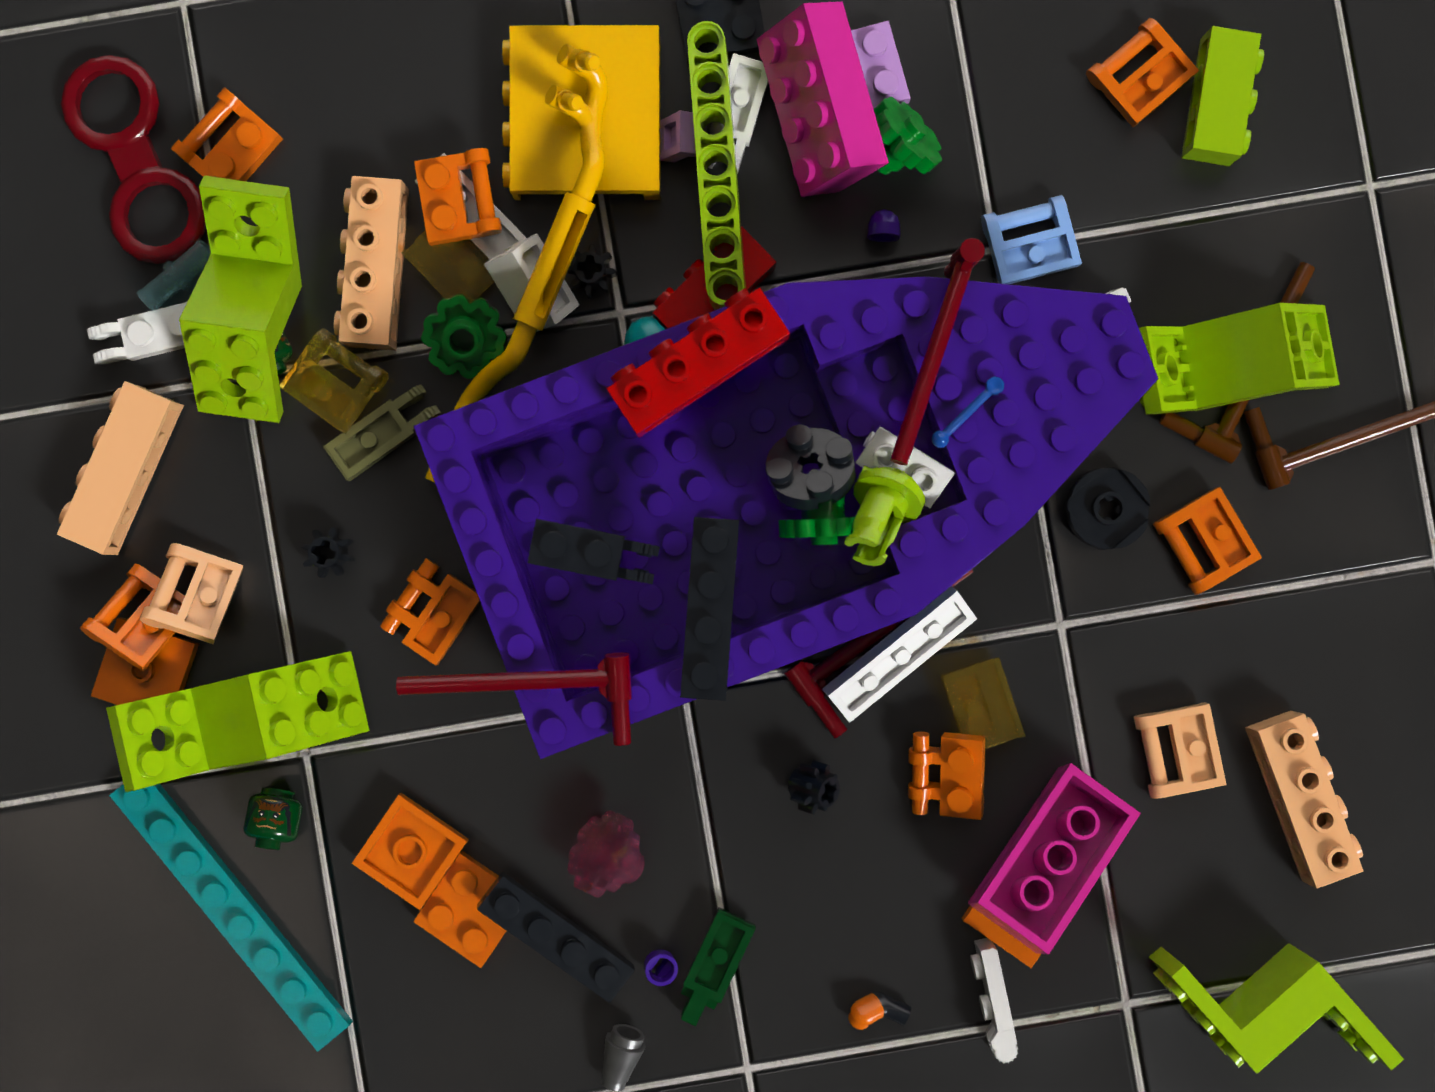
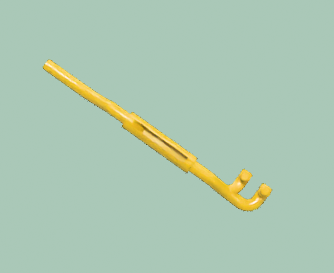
(566, 228)

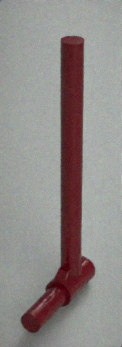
(958, 272)
(611, 677)
(810, 680)

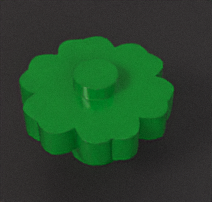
(906, 138)
(463, 335)
(820, 524)

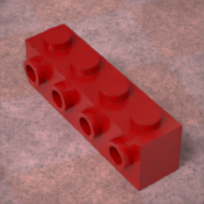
(698, 361)

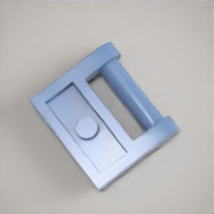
(1034, 253)

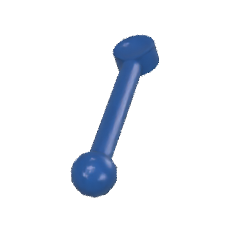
(992, 387)

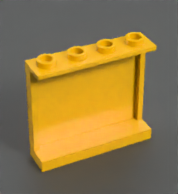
(547, 142)

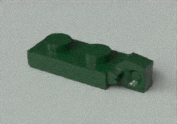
(715, 963)

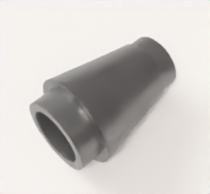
(621, 1054)

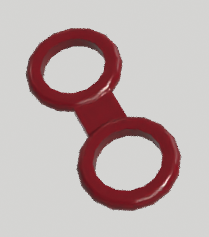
(132, 157)

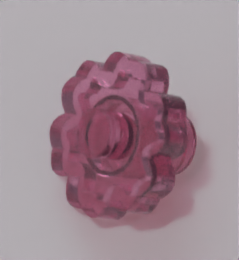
(605, 855)

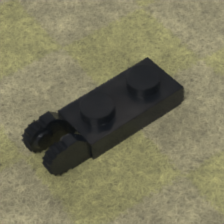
(586, 551)

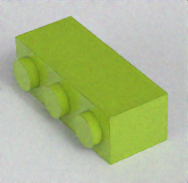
(1223, 96)

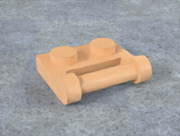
(205, 598)
(1193, 748)

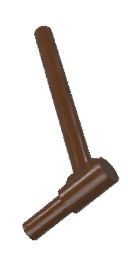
(1220, 438)
(1278, 464)

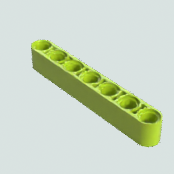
(712, 149)

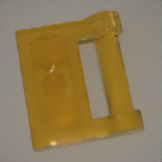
(324, 391)

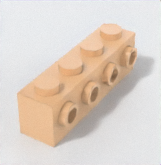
(372, 263)
(119, 469)
(1305, 798)

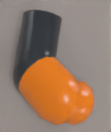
(876, 1006)

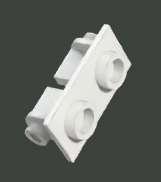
(926, 471)

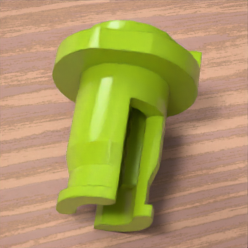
(886, 502)

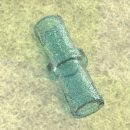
(176, 276)

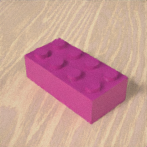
(821, 98)
(1054, 859)

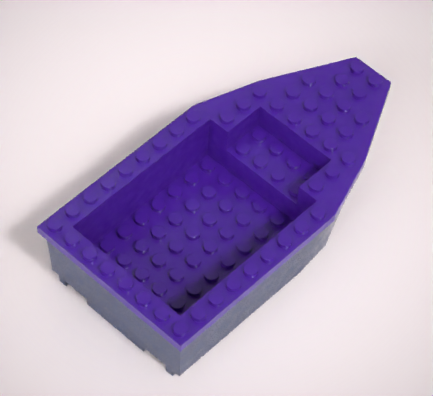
(849, 366)

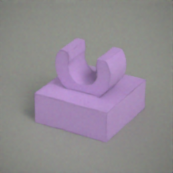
(677, 137)

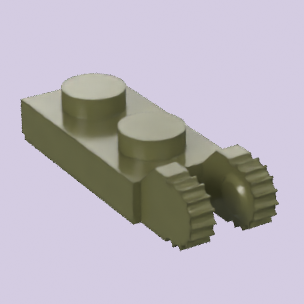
(378, 434)

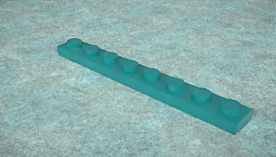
(234, 913)

